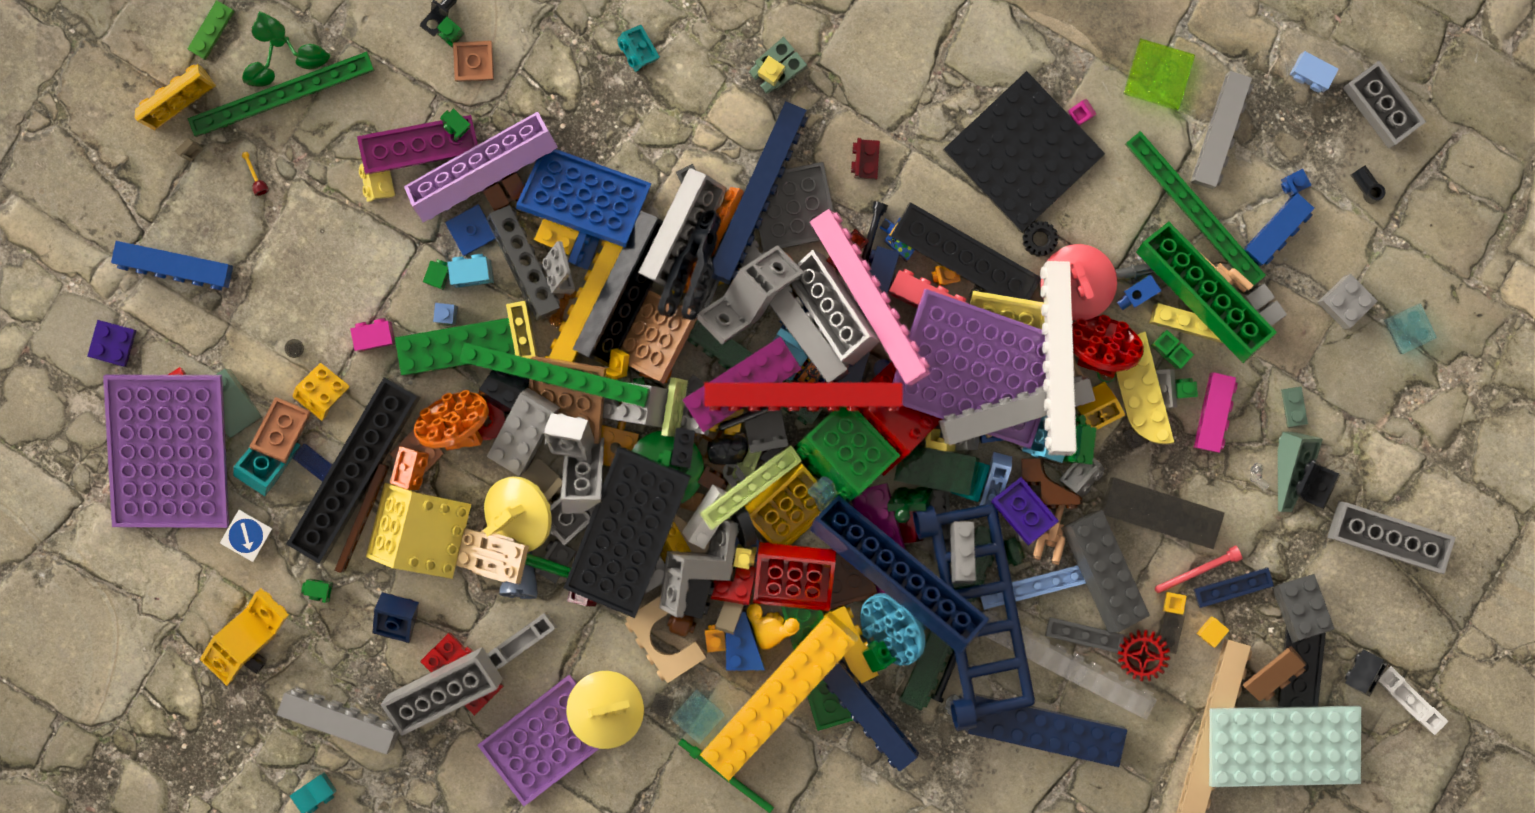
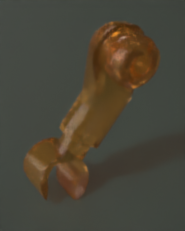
(557, 318)

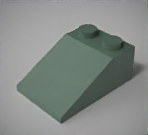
(238, 407)

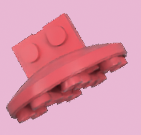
(1091, 279)

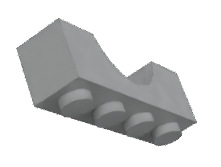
(522, 640)

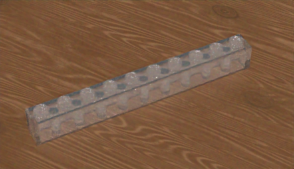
(1076, 670)

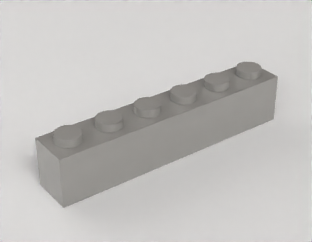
(1221, 130)

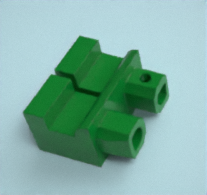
(1175, 354)

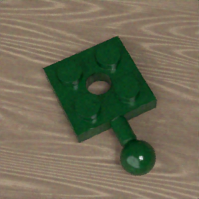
(908, 500)

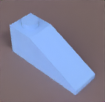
(997, 477)

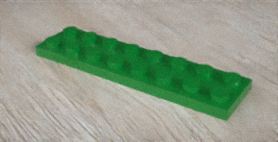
(823, 704)

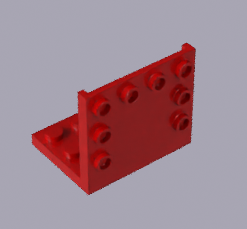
(900, 428)

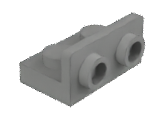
(1082, 476)

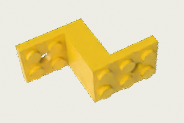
(244, 636)

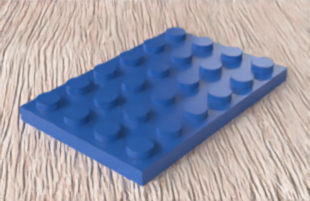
(584, 196)

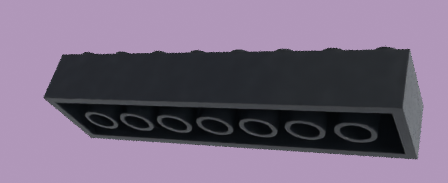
(620, 296)

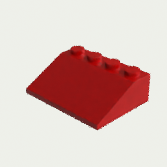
(794, 576)

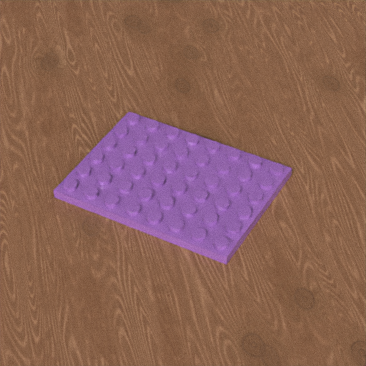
(973, 361)
(166, 451)

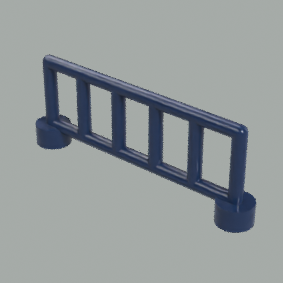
(965, 710)

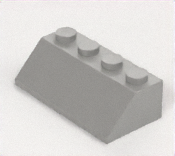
(582, 481)

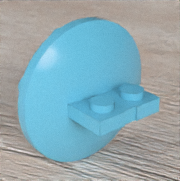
(895, 626)

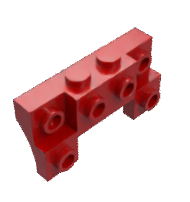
(447, 651)

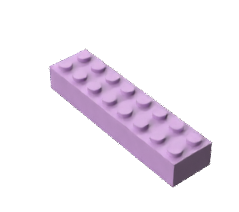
(480, 167)

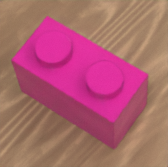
(372, 335)

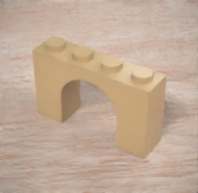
(669, 665)

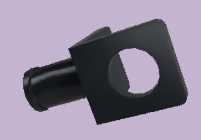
(438, 12)

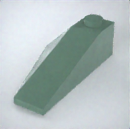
(1293, 455)

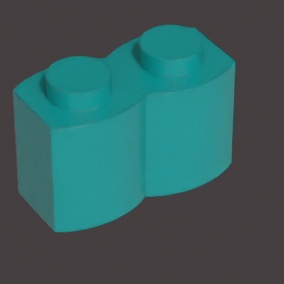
(313, 793)

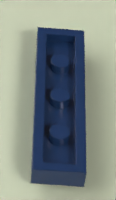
(1233, 587)

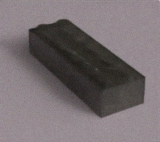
(1162, 513)

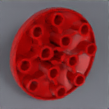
(1106, 345)

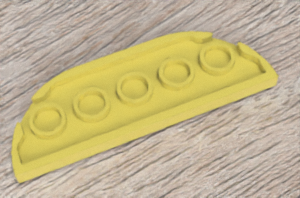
(1144, 399)

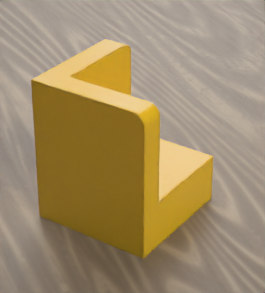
(1212, 631)

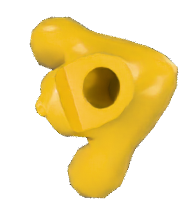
(771, 628)

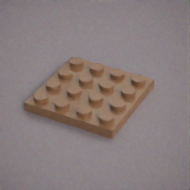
(656, 339)
(574, 402)

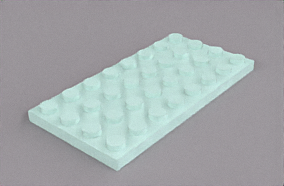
(1285, 746)

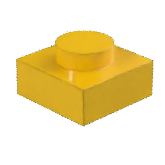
(1174, 603)

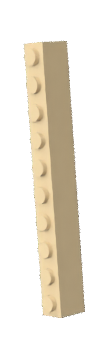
(1223, 694)

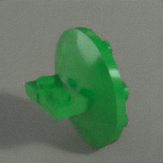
(660, 449)

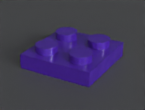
(111, 343)

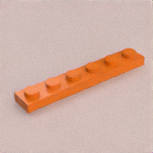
(726, 211)

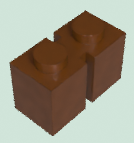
(496, 195)

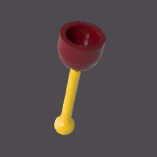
(259, 187)

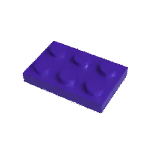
(1024, 511)

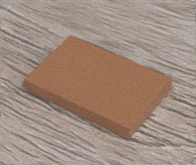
(280, 430)

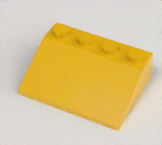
(174, 98)
(785, 507)

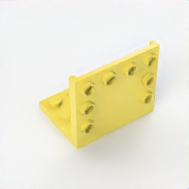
(418, 532)

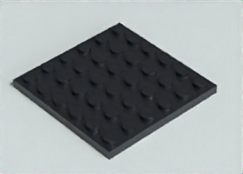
(1024, 151)

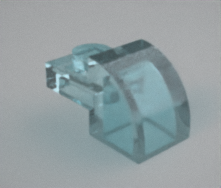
(823, 492)

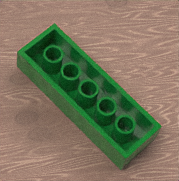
(444, 347)

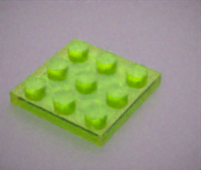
(1159, 74)

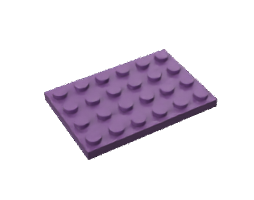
(537, 745)

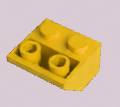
(1102, 410)

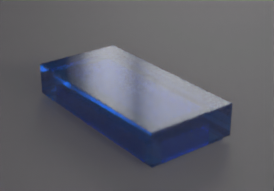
(312, 461)

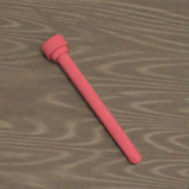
(1231, 555)

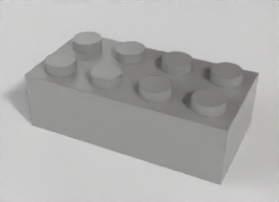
(1384, 104)
(522, 432)

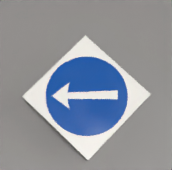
(246, 535)

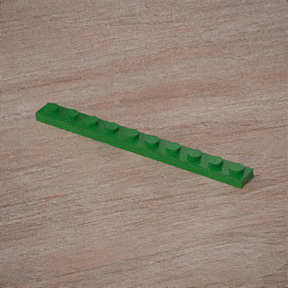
(281, 94)
(1194, 208)
(555, 375)

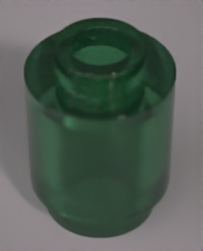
(1014, 551)

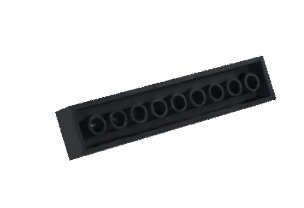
(353, 470)

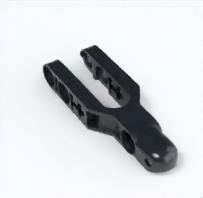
(699, 248)

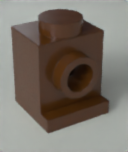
(715, 478)

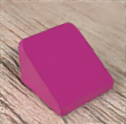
(1082, 112)

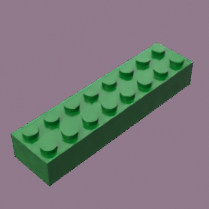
(1206, 292)

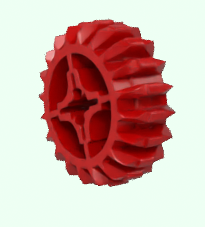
(1152, 655)

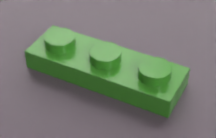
(210, 30)

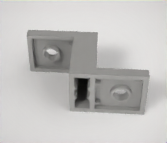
(749, 294)
(650, 415)
(693, 565)

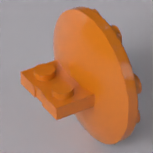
(452, 421)

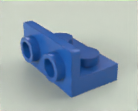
(583, 250)

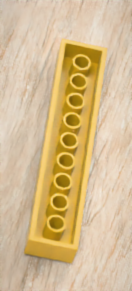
(779, 696)

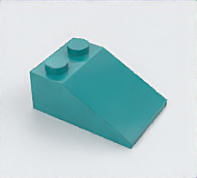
(260, 470)

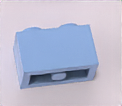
(1313, 72)

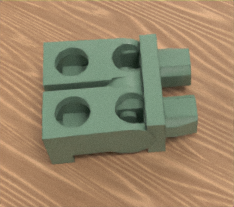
(780, 51)

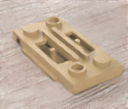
(492, 556)

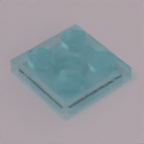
(1410, 328)
(698, 716)

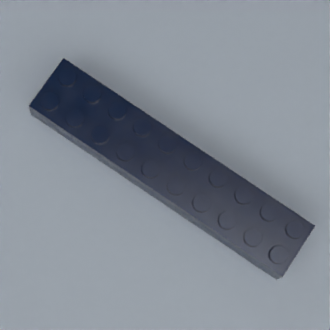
(899, 574)

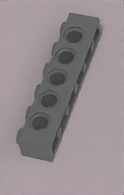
(509, 217)

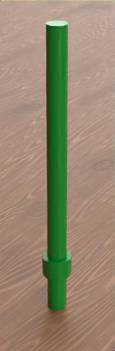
(695, 753)

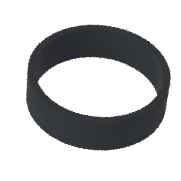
(746, 530)

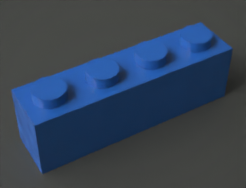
(1278, 229)

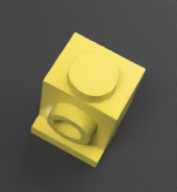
(745, 556)

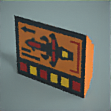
(808, 374)

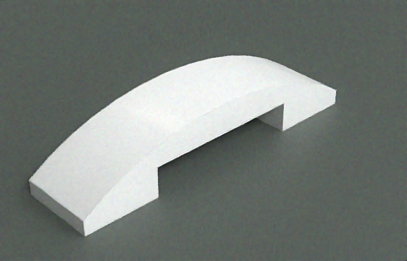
(1412, 701)

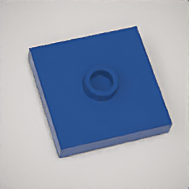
(470, 230)

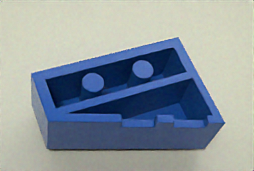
(742, 649)

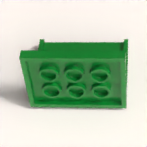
(846, 452)

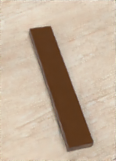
(362, 517)

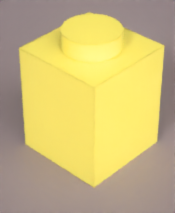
(771, 70)

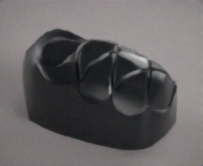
(727, 450)

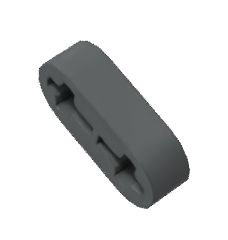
(730, 479)

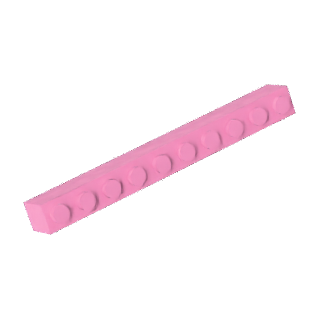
(870, 297)

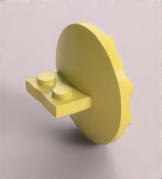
(518, 511)
(605, 709)

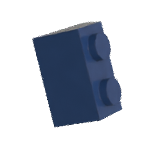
(395, 617)

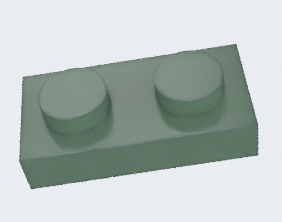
(1294, 406)

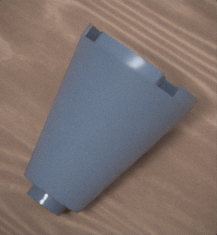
(526, 589)

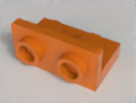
(409, 468)

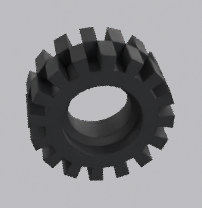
(1040, 227)

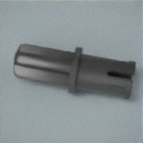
(1133, 271)

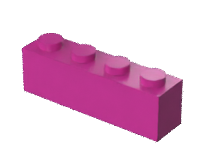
(1215, 412)

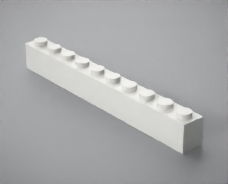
(1059, 358)

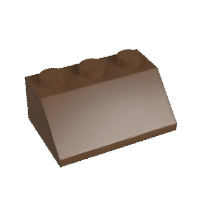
(1275, 674)

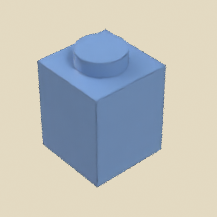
(445, 314)

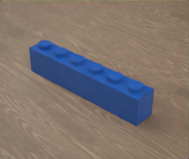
(171, 264)

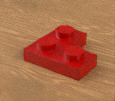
(736, 591)

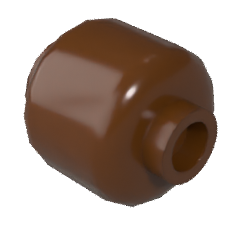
(681, 625)

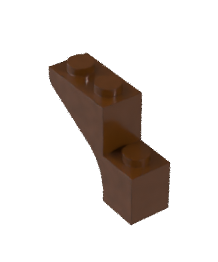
(1051, 492)

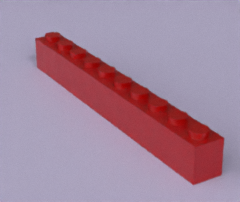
(803, 395)

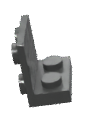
(766, 432)

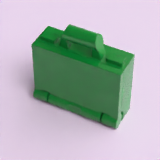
(1084, 442)

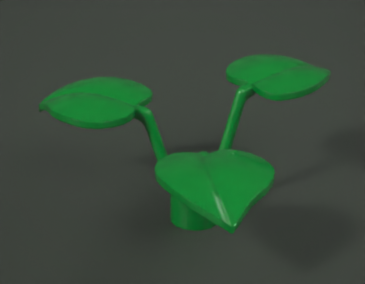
(270, 29)

